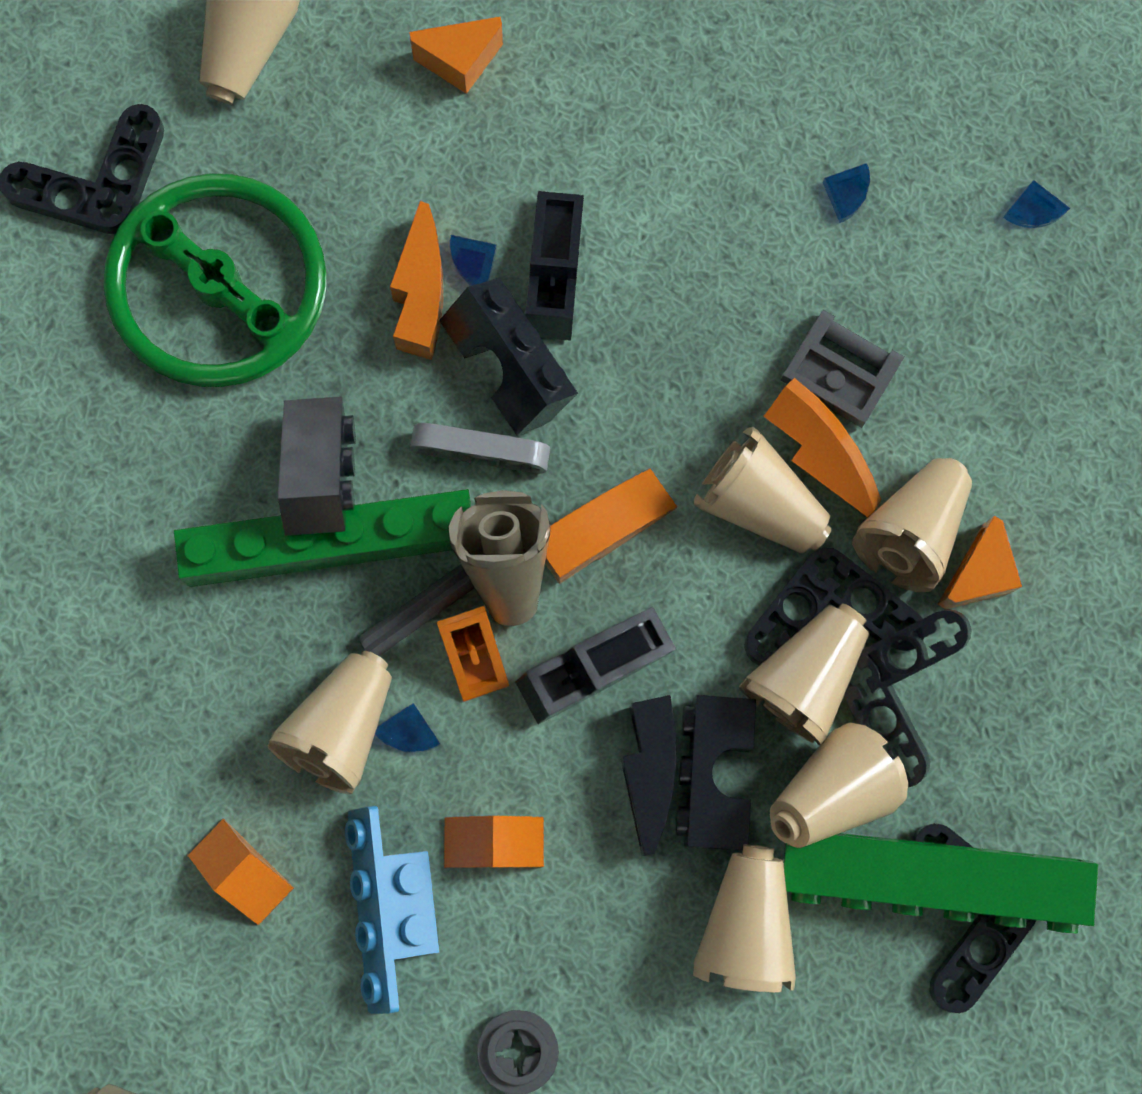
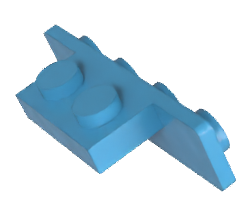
(392, 908)

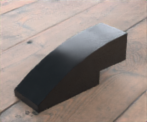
(554, 264)
(594, 665)
(652, 770)

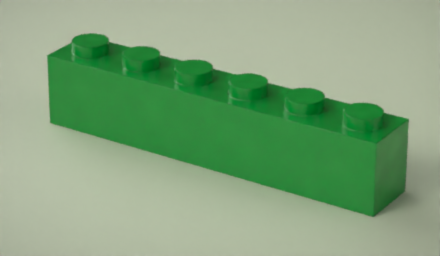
(372, 534)
(945, 878)

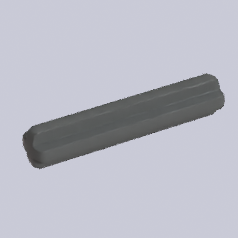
(417, 611)

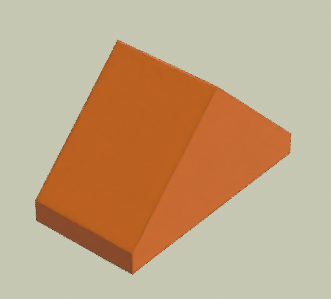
(458, 50)
(985, 570)
(473, 653)
(493, 841)
(239, 872)

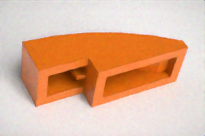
(419, 287)
(826, 446)
(606, 524)

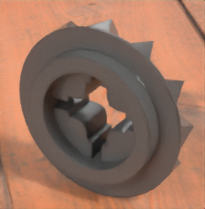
(537, 1067)

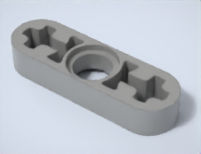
(466, 444)

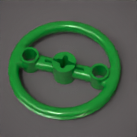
(152, 217)

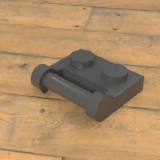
(834, 379)

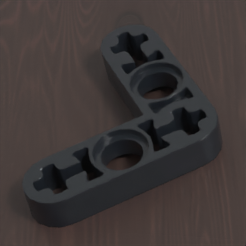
(92, 194)
(821, 593)
(886, 674)
(948, 969)

